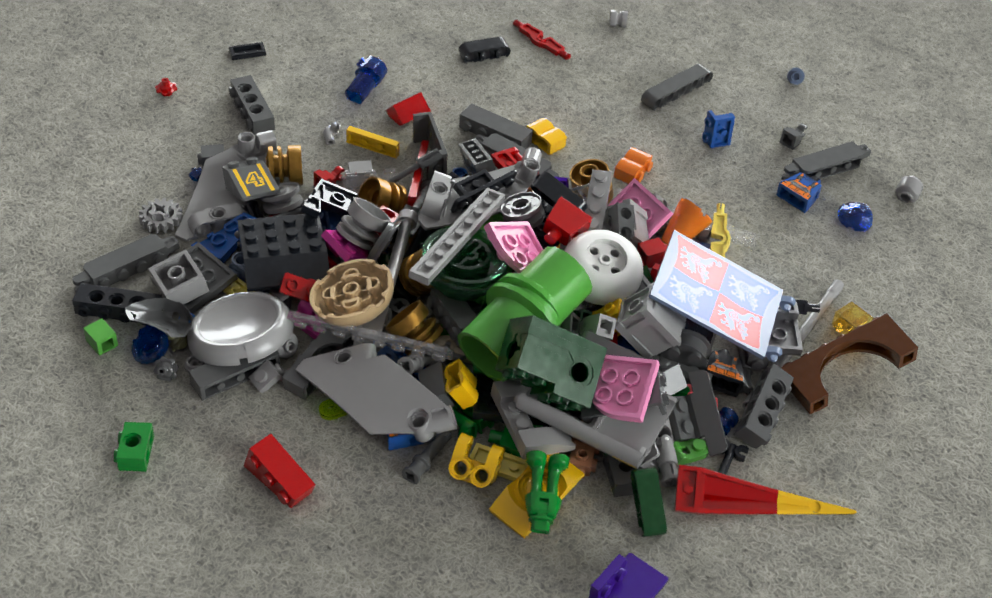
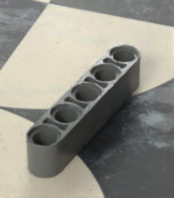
(676, 86)

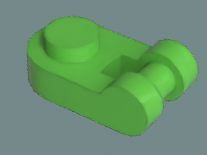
(696, 450)

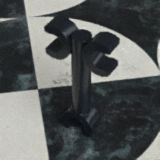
(731, 452)

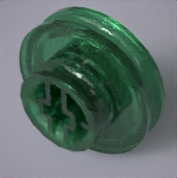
(470, 270)

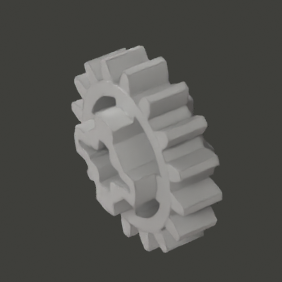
(160, 215)

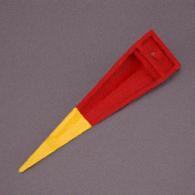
(716, 493)

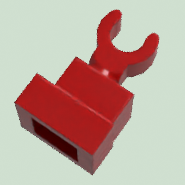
(331, 177)

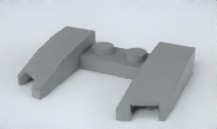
(520, 427)

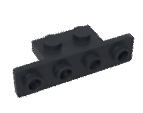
(474, 185)

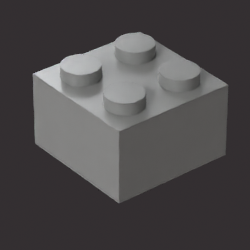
(179, 278)

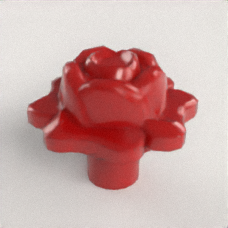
(166, 87)

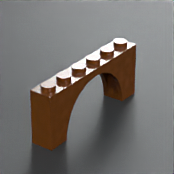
(877, 337)

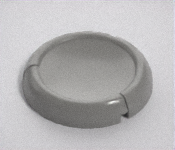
(239, 328)

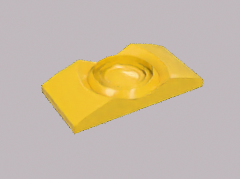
(511, 505)

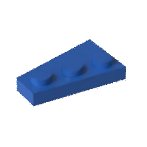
(224, 243)

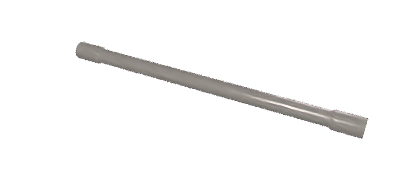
(831, 293)

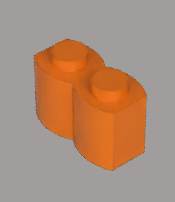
(633, 166)

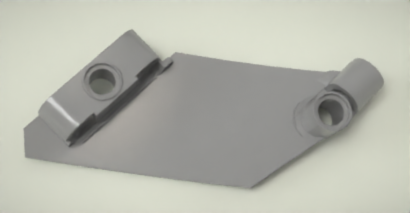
(441, 195)

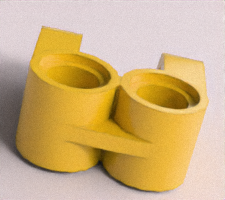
(461, 454)

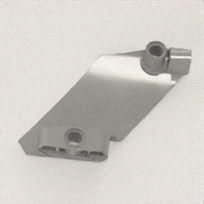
(211, 201)
(378, 392)

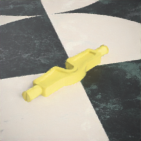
(720, 232)

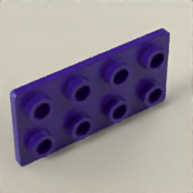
(628, 579)

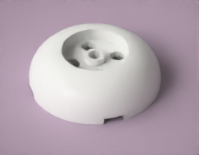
(594, 253)

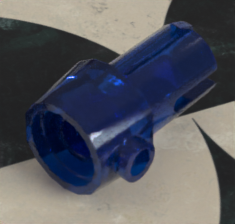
(368, 76)

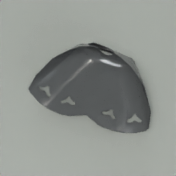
(151, 312)

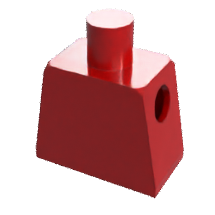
(565, 222)

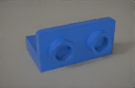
(718, 129)

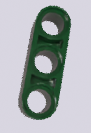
(648, 501)

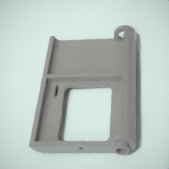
(618, 438)

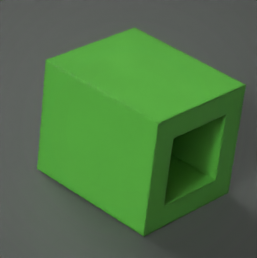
(100, 336)

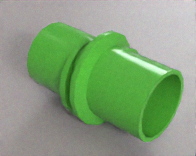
(545, 288)

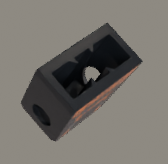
(726, 372)

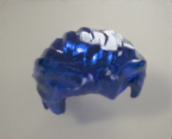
(856, 216)
(149, 345)

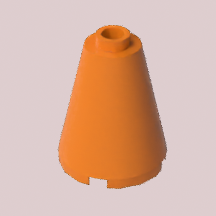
(686, 220)

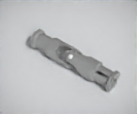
(667, 460)

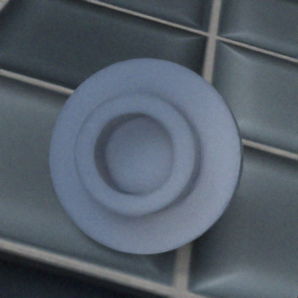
(795, 76)

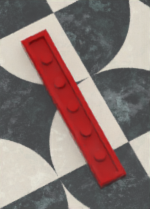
(417, 176)

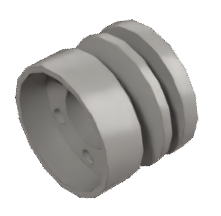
(363, 223)

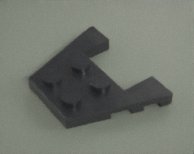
(328, 198)

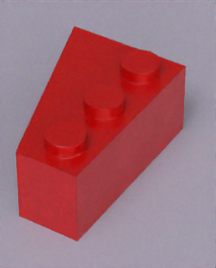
(278, 471)

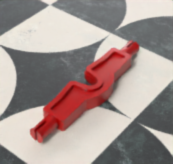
(535, 37)

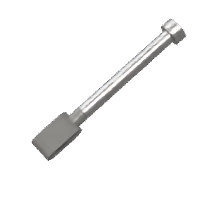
(409, 222)

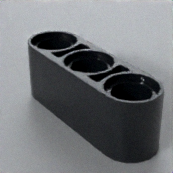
(484, 49)
(552, 189)

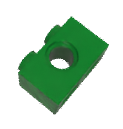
(134, 446)

